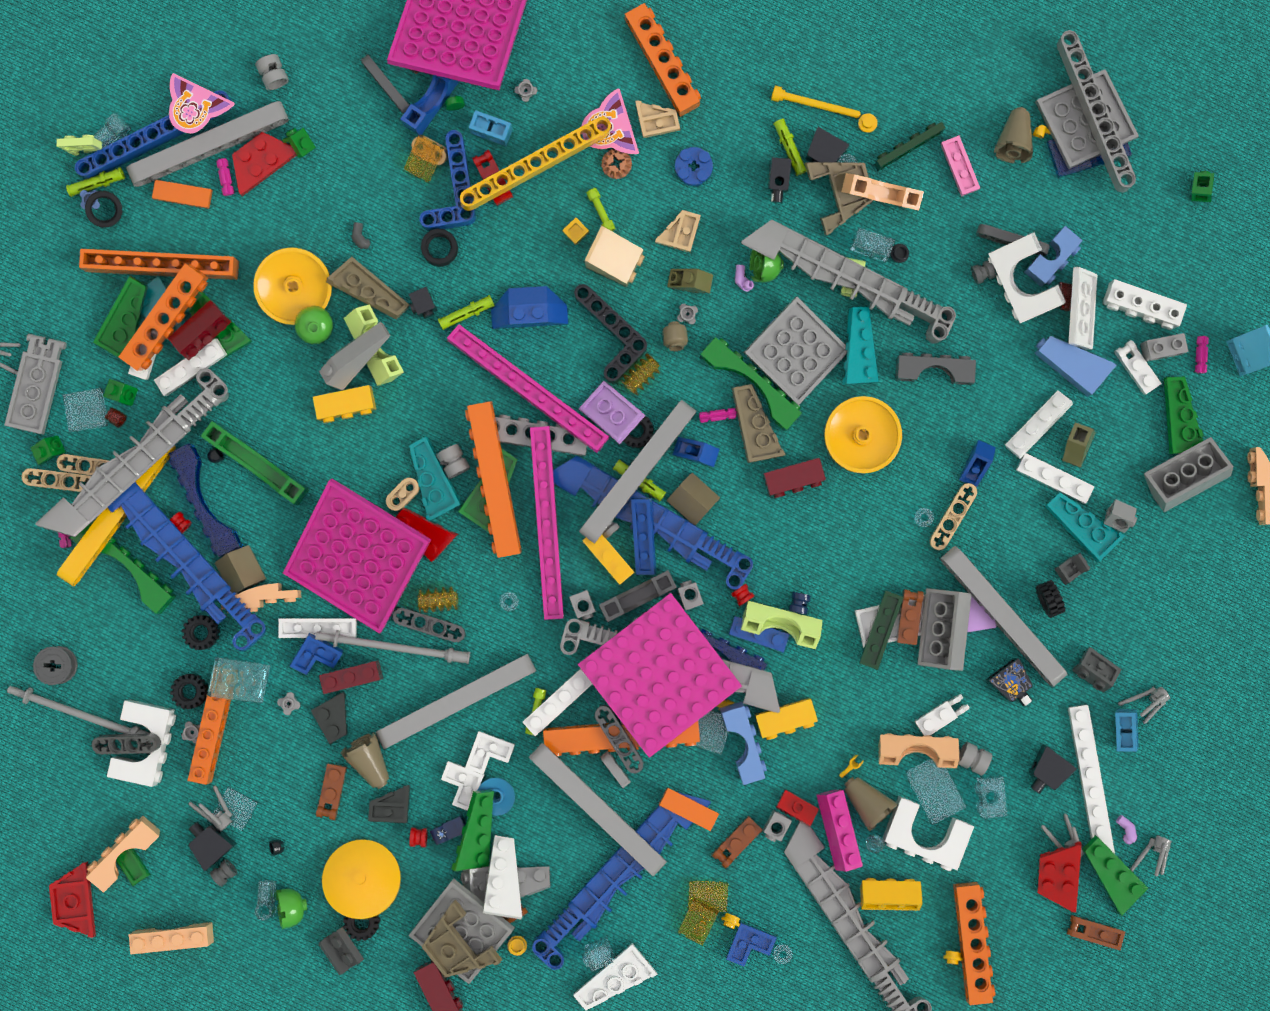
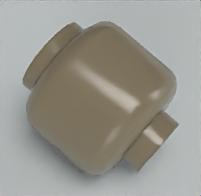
(675, 336)

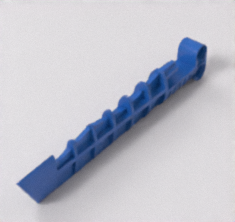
(674, 529)
(170, 544)
(598, 892)

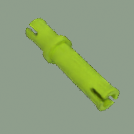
(790, 147)
(102, 179)
(466, 312)
(646, 486)

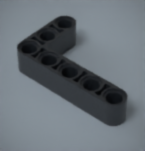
(614, 329)

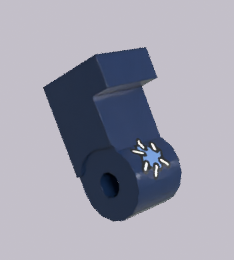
(448, 830)

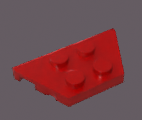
(259, 160)
(1060, 876)
(73, 902)

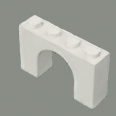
(1024, 305)
(158, 721)
(947, 853)

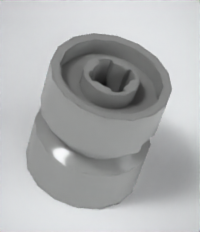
(270, 69)
(453, 461)
(976, 759)

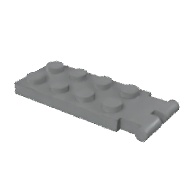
(35, 385)

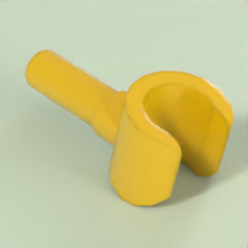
(1040, 131)
(852, 765)

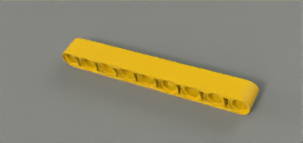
(539, 155)
(102, 531)

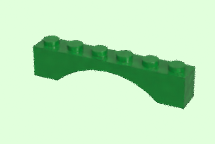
(721, 357)
(255, 462)
(152, 591)

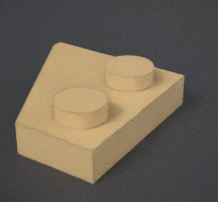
(656, 120)
(680, 232)

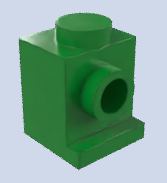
(1199, 193)

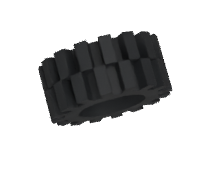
(644, 439)
(1050, 599)
(189, 635)
(177, 691)
(358, 933)

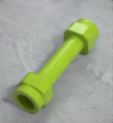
(594, 196)
(539, 695)

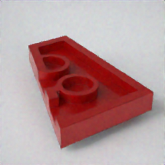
(439, 536)

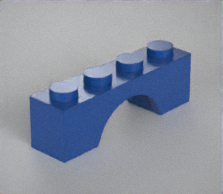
(422, 112)

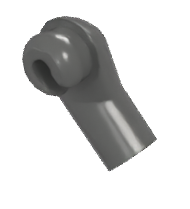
(358, 238)

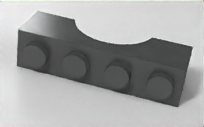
(959, 370)
(637, 596)

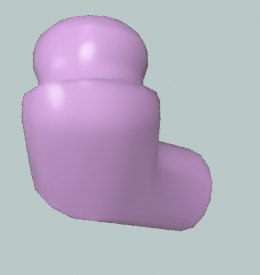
(741, 280)
(1130, 830)

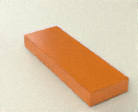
(182, 194)
(688, 809)

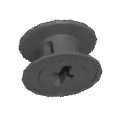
(53, 675)

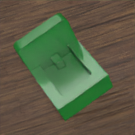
(299, 141)
(120, 392)
(47, 449)

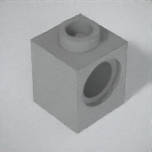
(1120, 516)
(575, 599)
(688, 604)
(780, 818)

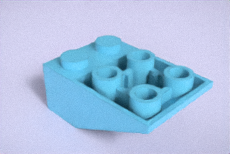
(1251, 350)

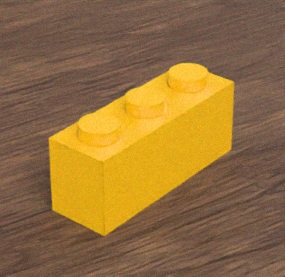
(344, 404)
(610, 559)
(790, 717)
(891, 894)

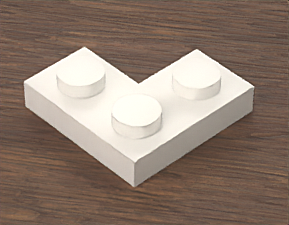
(486, 747)
(466, 780)

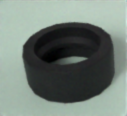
(103, 223)
(439, 233)

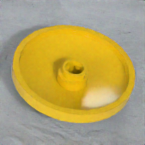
(290, 282)
(863, 434)
(361, 879)

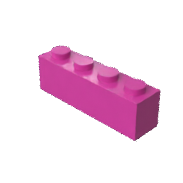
(839, 830)

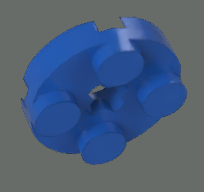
(685, 173)

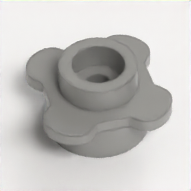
(525, 85)
(692, 310)
(288, 708)
(186, 735)

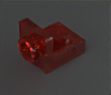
(1066, 290)

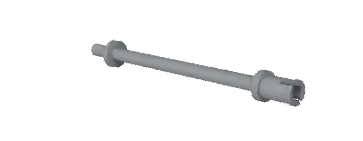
(449, 654)
(29, 696)

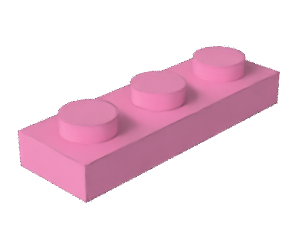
(960, 166)

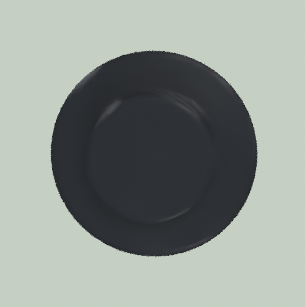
(899, 253)

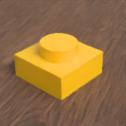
(575, 231)

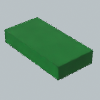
(132, 866)

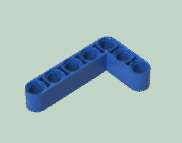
(458, 187)

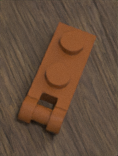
(910, 617)
(331, 790)
(737, 841)
(1096, 932)

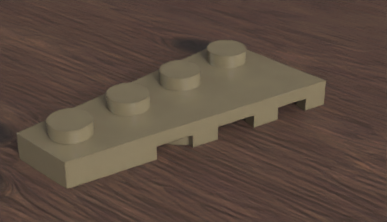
(366, 287)
(757, 435)

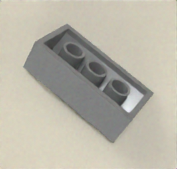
(1188, 474)
(944, 629)

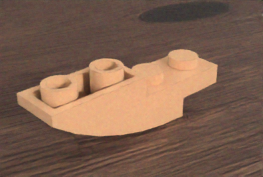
(1260, 477)
(270, 593)

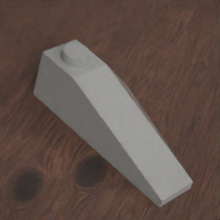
(352, 357)

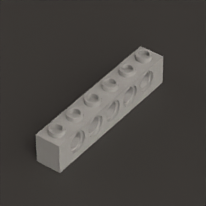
(520, 438)

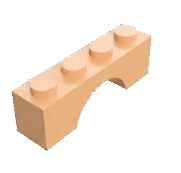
(882, 191)
(942, 750)
(140, 836)
(171, 939)

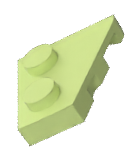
(74, 145)

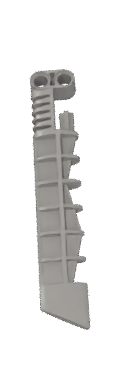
(834, 268)
(121, 472)
(755, 683)
(840, 908)

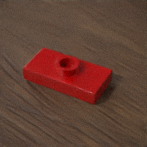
(797, 808)

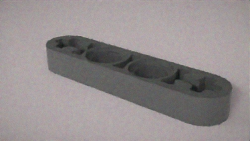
(384, 83)
(1005, 237)
(428, 628)
(621, 737)
(126, 746)

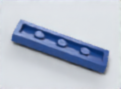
(643, 536)

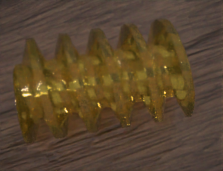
(641, 374)
(438, 599)

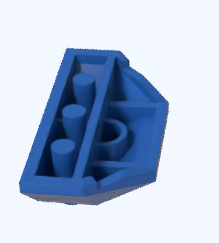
(529, 308)

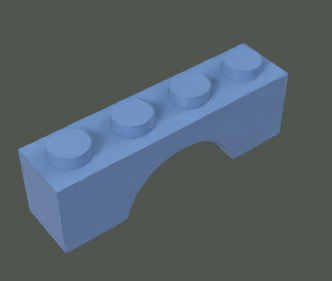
(749, 764)

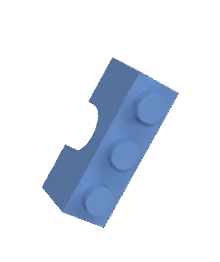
(1064, 244)

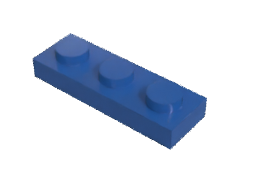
(769, 637)

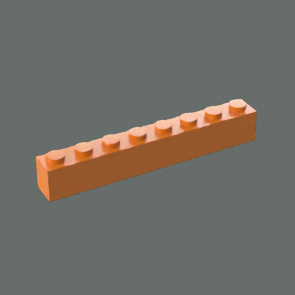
(156, 263)
(494, 479)
(593, 739)

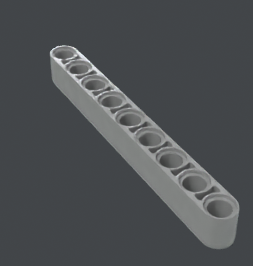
(1097, 101)
(207, 144)
(637, 471)
(1004, 616)
(455, 701)
(597, 809)

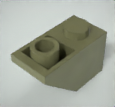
(690, 280)
(1078, 444)

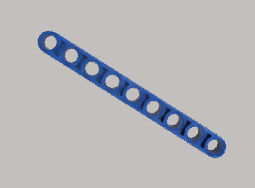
(127, 143)

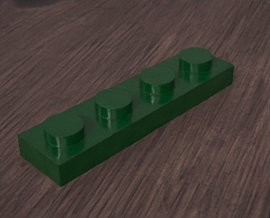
(903, 149)
(881, 630)

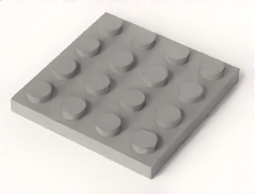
(1070, 127)
(796, 350)
(475, 927)

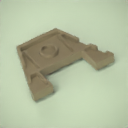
(846, 203)
(451, 951)

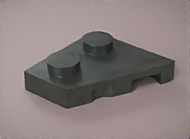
(332, 717)
(391, 807)

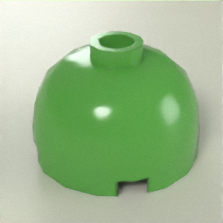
(765, 268)
(313, 325)
(290, 907)

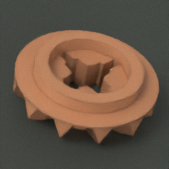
(612, 171)

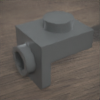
(1072, 568)

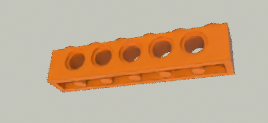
(682, 103)
(131, 353)
(209, 740)
(983, 993)

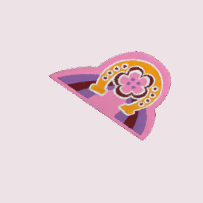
(193, 105)
(621, 133)

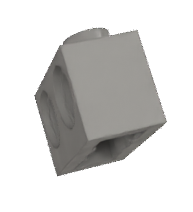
(1164, 347)

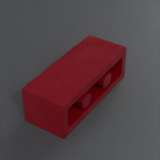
(199, 330)
(794, 478)
(351, 677)
(437, 988)

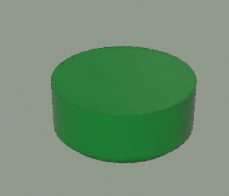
(454, 103)

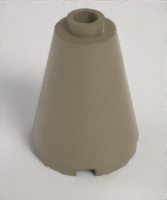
(1016, 138)
(367, 760)
(868, 802)

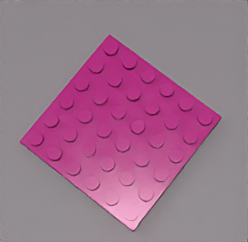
(458, 38)
(356, 555)
(659, 675)

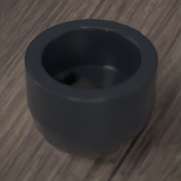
(215, 455)
(275, 847)

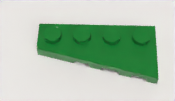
(123, 318)
(232, 337)
(1181, 418)
(474, 505)
(475, 843)
(1119, 881)

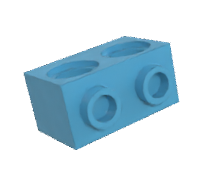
(490, 128)
(1127, 730)

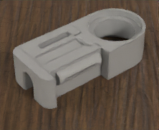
(615, 769)

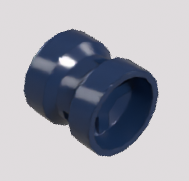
(799, 603)

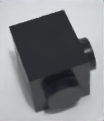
(422, 303)

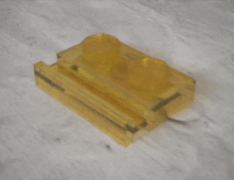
(423, 158)
(710, 893)
(698, 922)

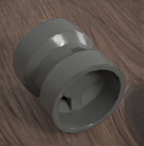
(982, 272)
(225, 871)

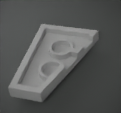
(533, 880)

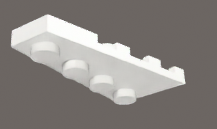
(502, 887)
(626, 971)

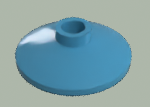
(507, 795)

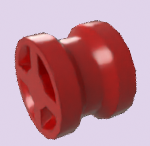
(180, 522)
(742, 594)
(418, 837)

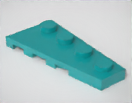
(435, 486)

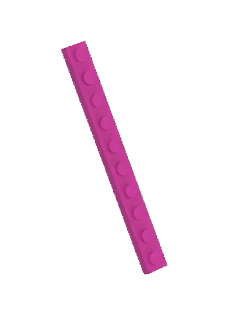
(527, 388)
(547, 522)

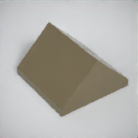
(693, 499)
(240, 569)

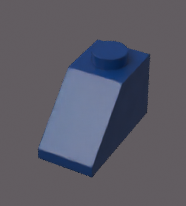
(696, 451)
(977, 463)

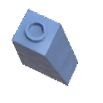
(1074, 364)

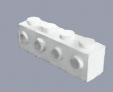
(1144, 304)

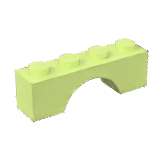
(381, 365)
(803, 628)

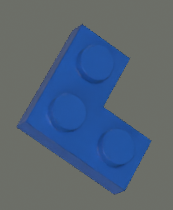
(315, 650)
(747, 939)

